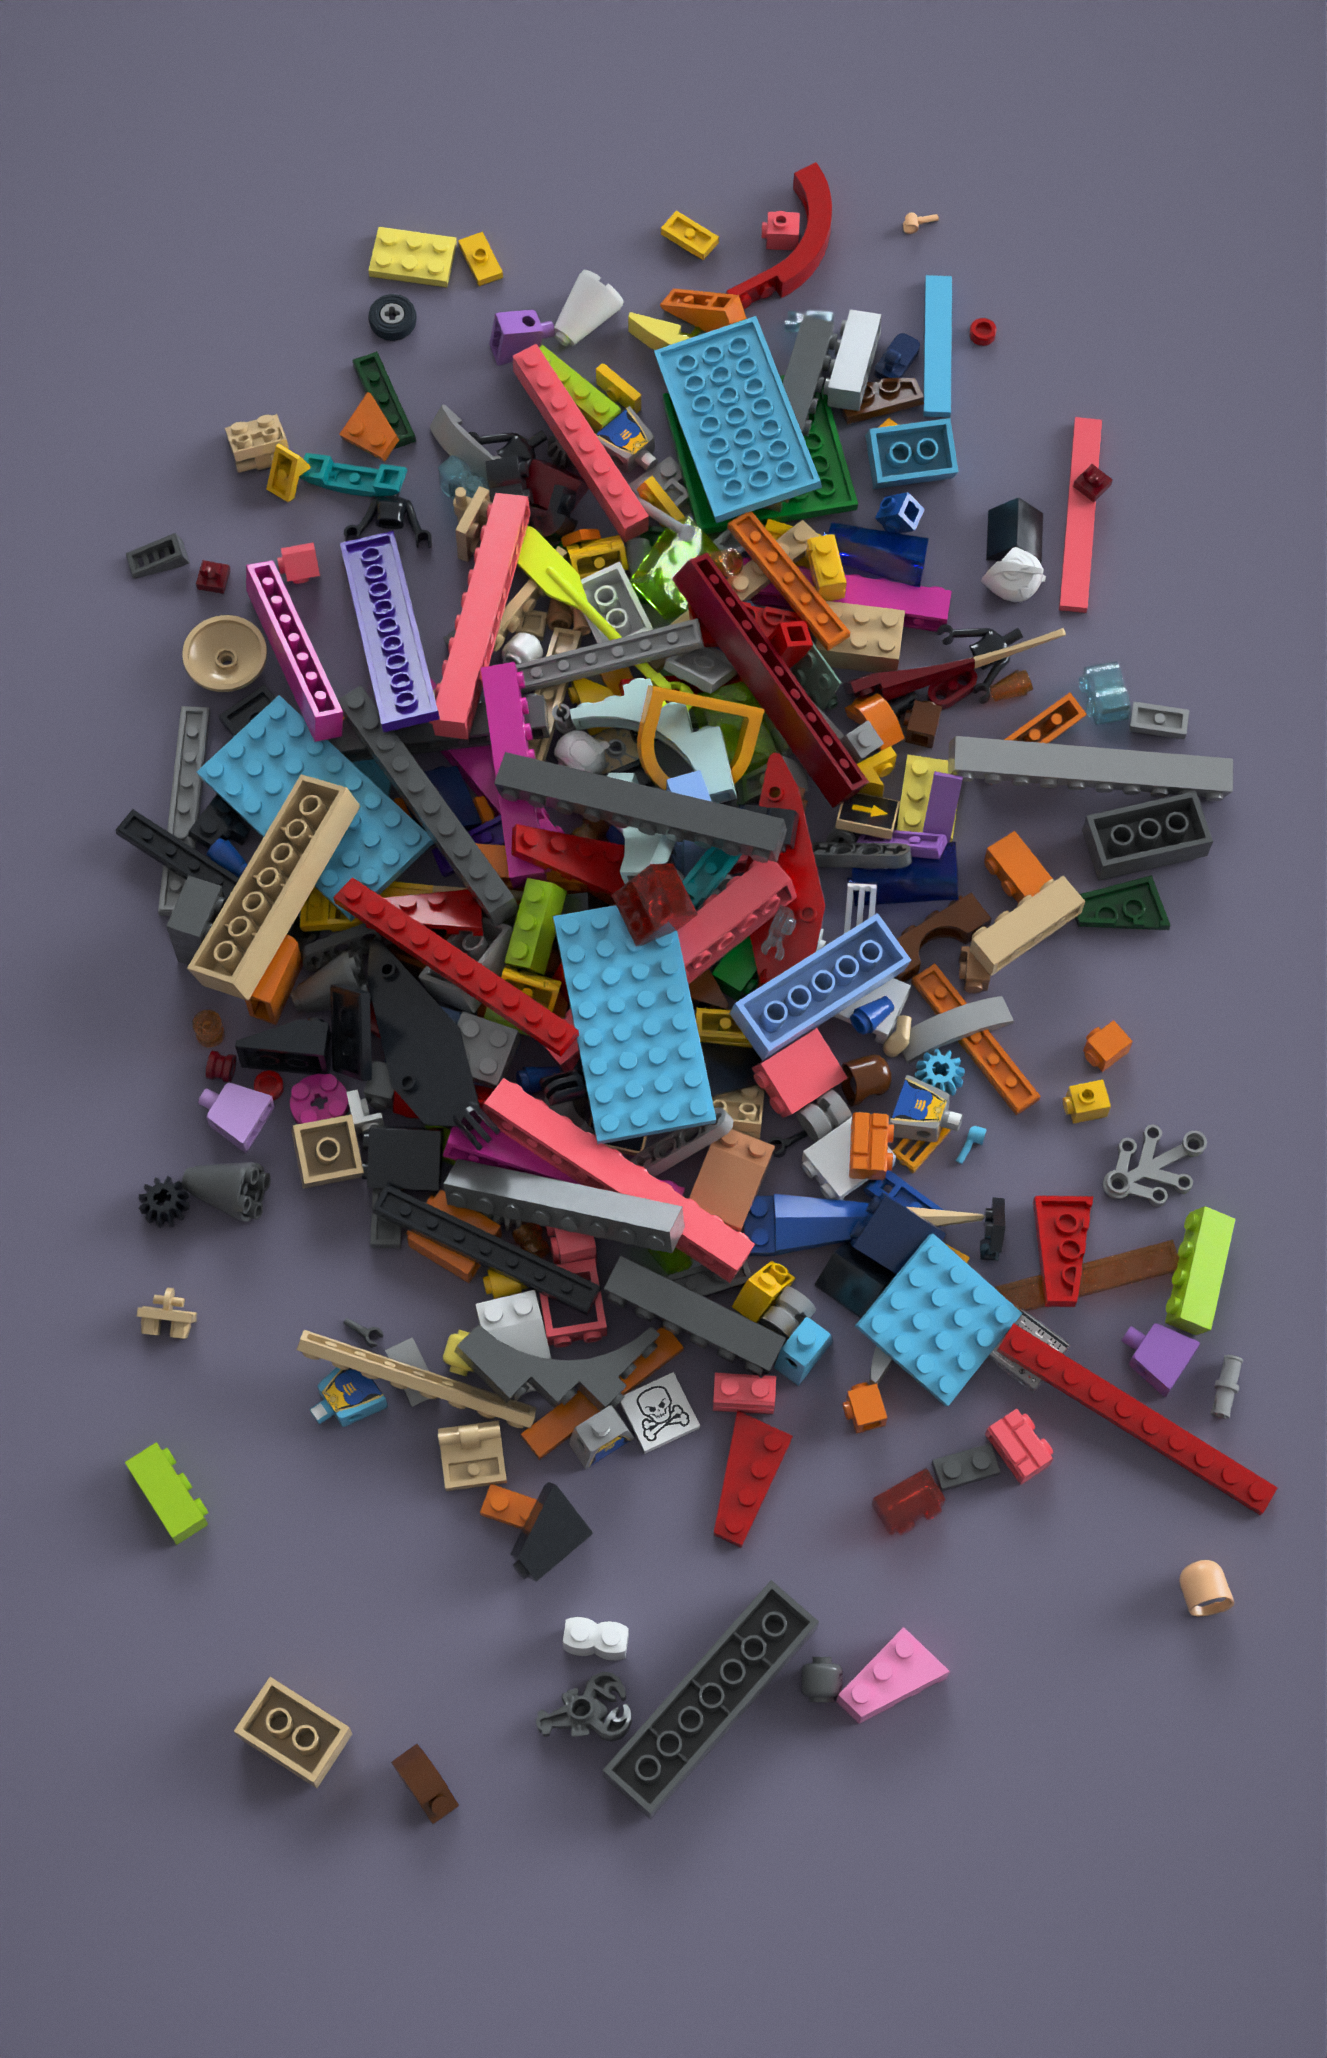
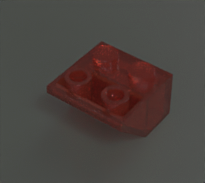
(654, 903)

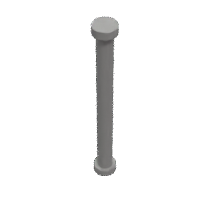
(684, 531)

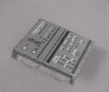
(1042, 1332)

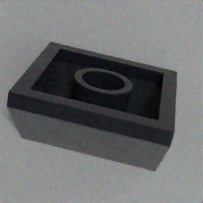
(1014, 526)
(853, 1279)

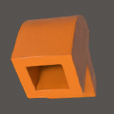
(880, 716)

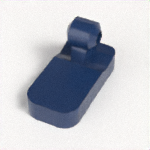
(897, 357)

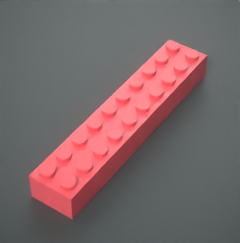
(719, 926)

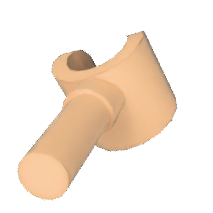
(911, 222)

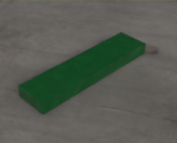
(377, 382)

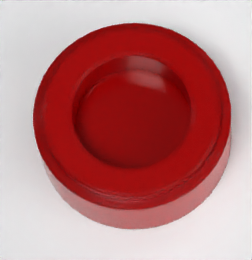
(982, 331)
(269, 1083)

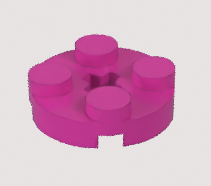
(318, 1086)

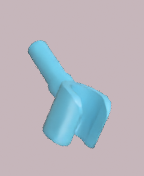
(975, 1135)

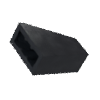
(548, 1534)

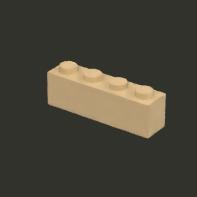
(1026, 925)

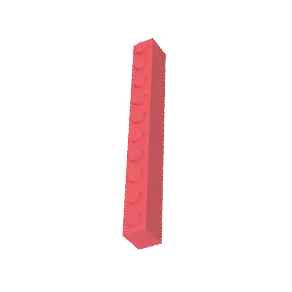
(480, 615)
(601, 1167)

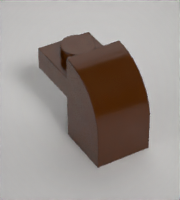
(425, 1783)

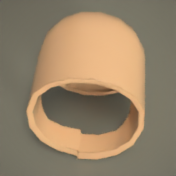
(1204, 1582)

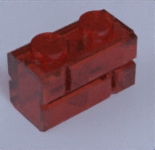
(909, 1502)

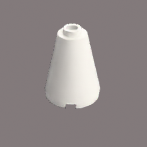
(586, 308)

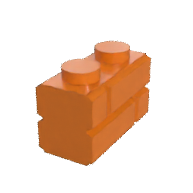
(869, 1146)

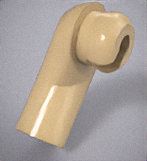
(900, 1038)

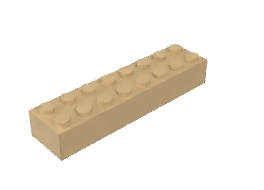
(274, 887)

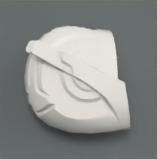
(1015, 576)
(581, 752)

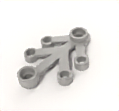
(1150, 1168)

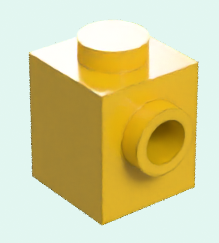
(1087, 1101)

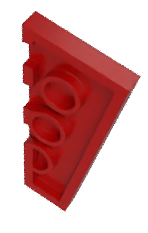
(574, 857)
(443, 910)

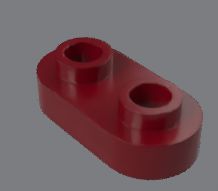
(952, 689)

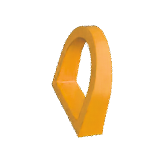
(650, 716)

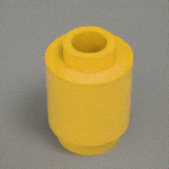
(500, 1285)

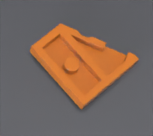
(370, 429)

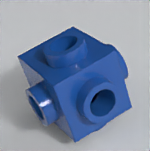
(899, 513)

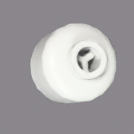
(522, 648)

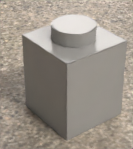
(861, 741)

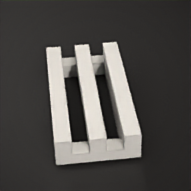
(872, 902)

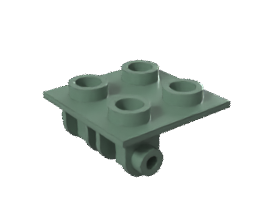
(817, 679)

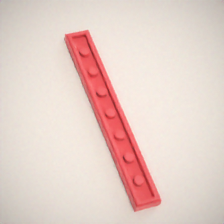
(1079, 519)

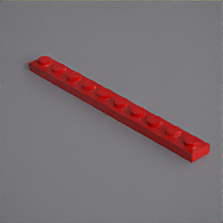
(456, 967)
(1137, 1419)

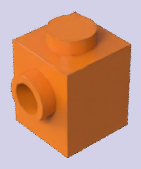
(1106, 1045)
(865, 1407)

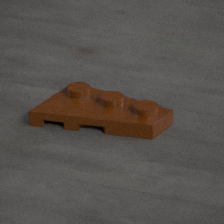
(885, 398)

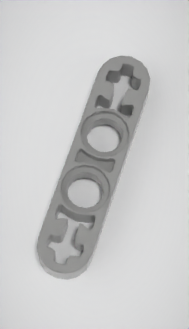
(682, 1148)

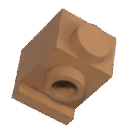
(974, 974)

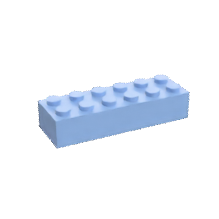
(820, 986)

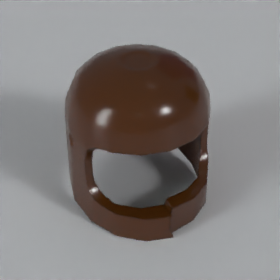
(871, 1077)

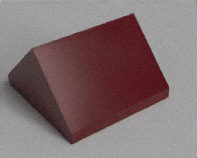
(544, 477)

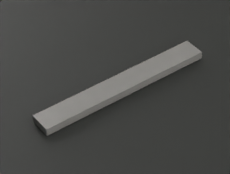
(611, 655)
(185, 794)

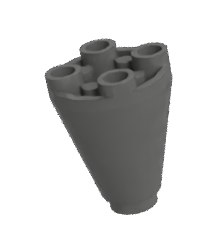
(314, 992)
(229, 1187)

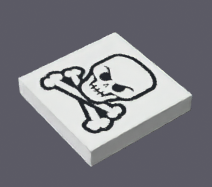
(659, 1413)

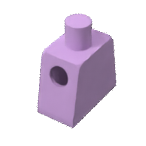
(237, 1113)

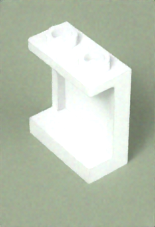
(897, 992)
(830, 1160)

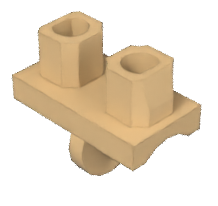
(179, 1319)

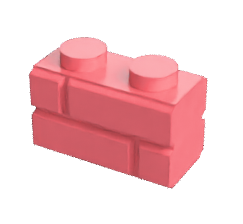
(744, 1393)
(1019, 1445)

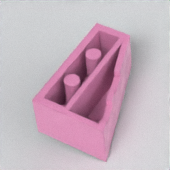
(890, 1677)

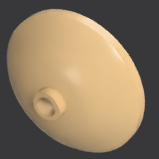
(224, 640)

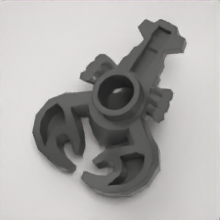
(588, 1712)

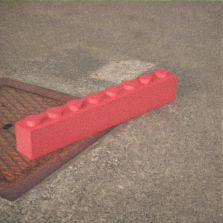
(580, 443)

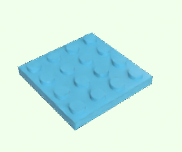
(938, 1319)

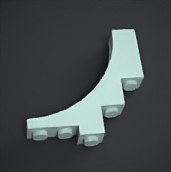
(700, 749)
(639, 847)

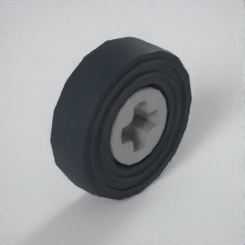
(392, 329)

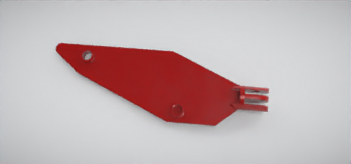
(802, 869)

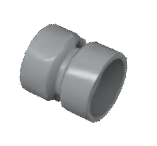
(824, 1116)
(788, 1313)

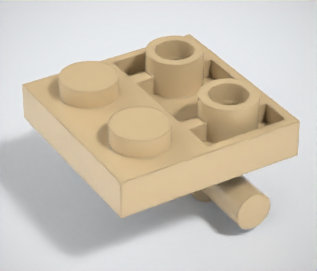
(255, 442)
(471, 518)
(745, 1108)
(472, 1455)

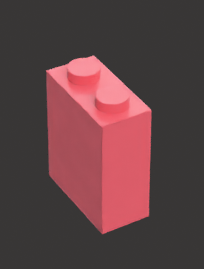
(799, 1073)

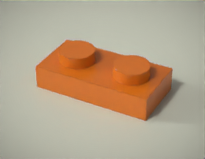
(507, 1506)

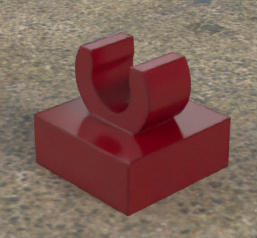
(1092, 483)
(213, 577)

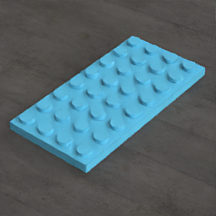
(737, 419)
(261, 769)
(633, 1028)

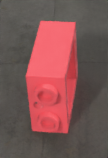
(588, 1332)

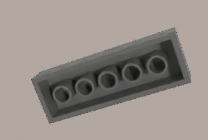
(694, 1315)

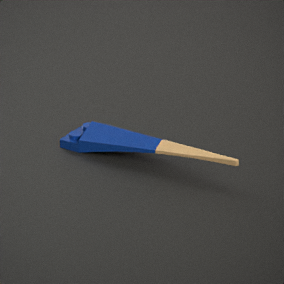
(799, 1223)

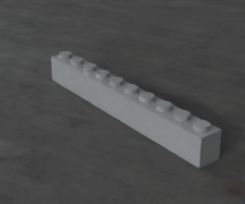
(1089, 767)

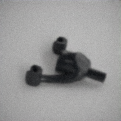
(516, 444)
(390, 516)
(989, 642)

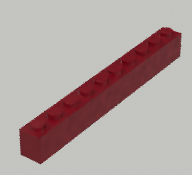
(769, 680)

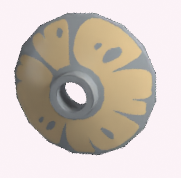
(618, 738)

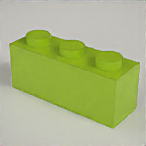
(534, 926)
(168, 1492)

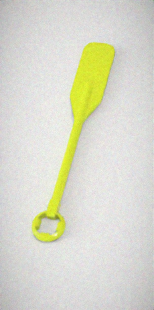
(564, 584)

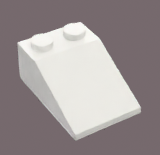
(516, 1322)

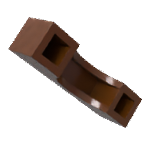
(956, 921)

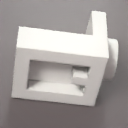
(360, 1113)

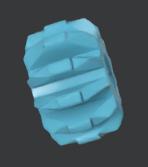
(940, 1064)

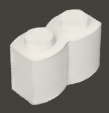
(604, 1639)

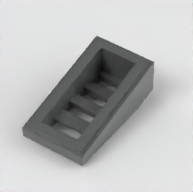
(164, 545)

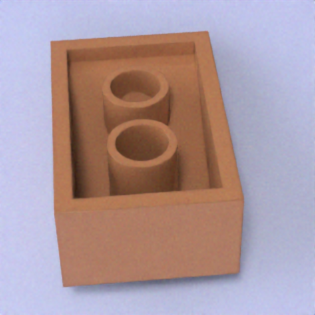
(732, 1177)

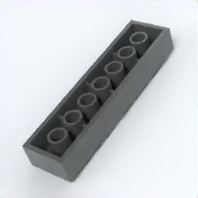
(710, 1699)

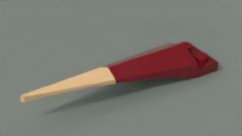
(901, 682)

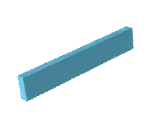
(937, 346)

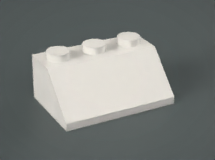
(615, 601)

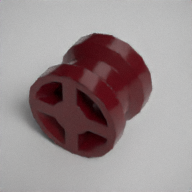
(221, 1066)

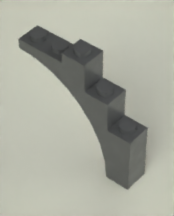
(510, 1370)

